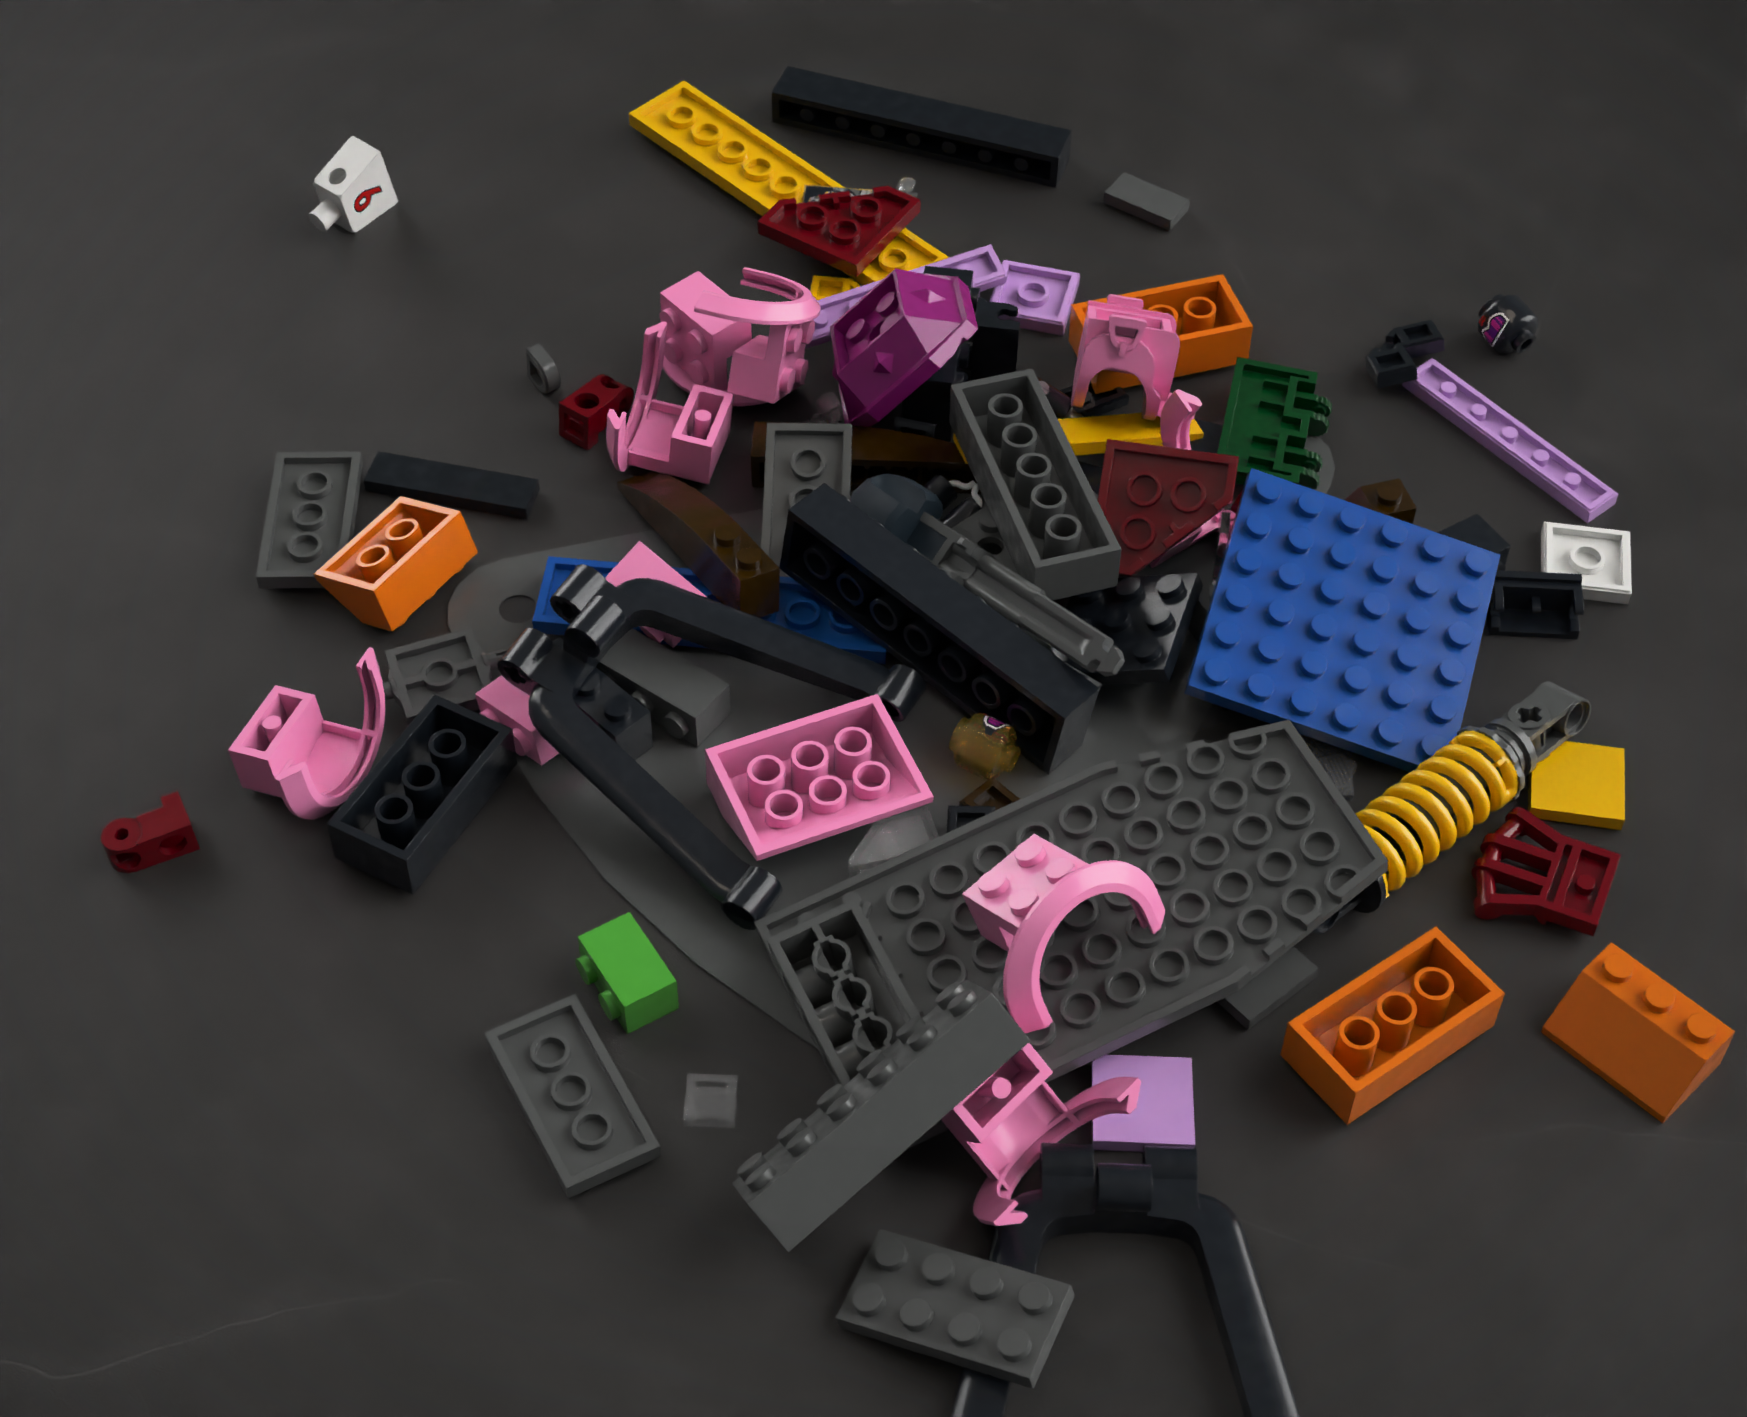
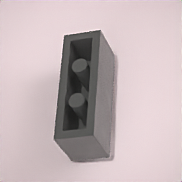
(673, 689)

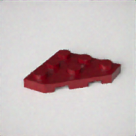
(841, 227)
(1160, 496)

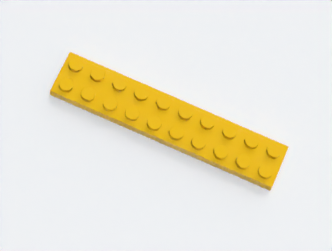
(753, 165)

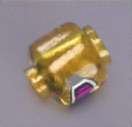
(984, 746)

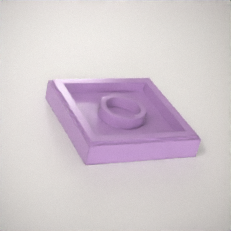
(1039, 294)
(1163, 1106)

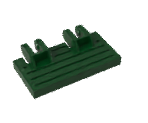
(1269, 420)

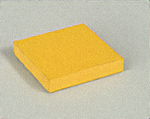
(1580, 786)

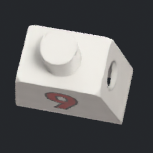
(352, 188)

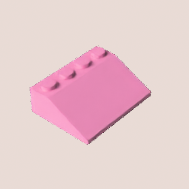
(814, 777)

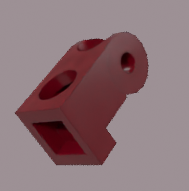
(586, 410)
(150, 836)

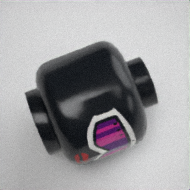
(1507, 324)

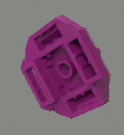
(897, 340)

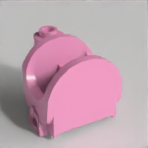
(1129, 341)

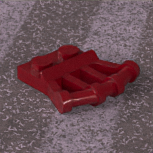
(1568, 895)

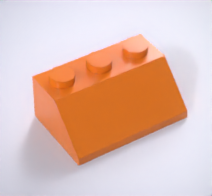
(398, 562)
(1638, 1032)

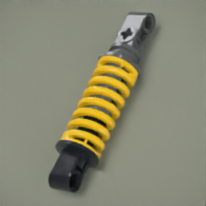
(1461, 787)

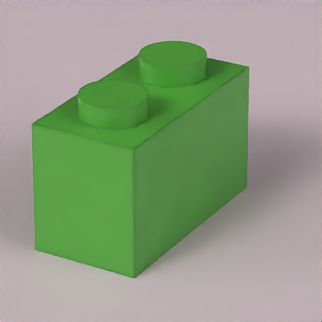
(627, 973)

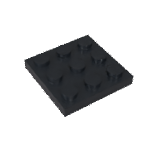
(1145, 621)

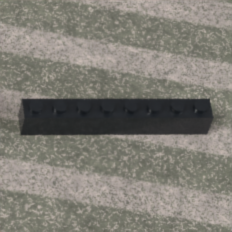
(921, 126)

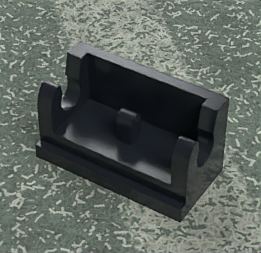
(995, 340)
(1536, 604)

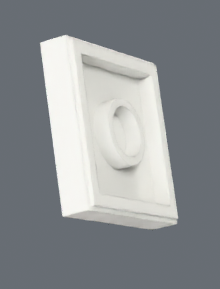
(1595, 553)

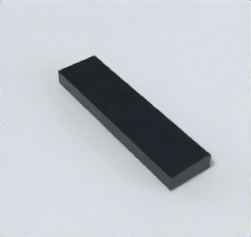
(452, 485)

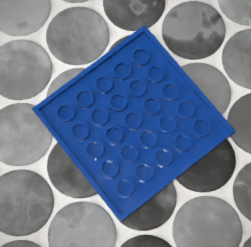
(1343, 623)

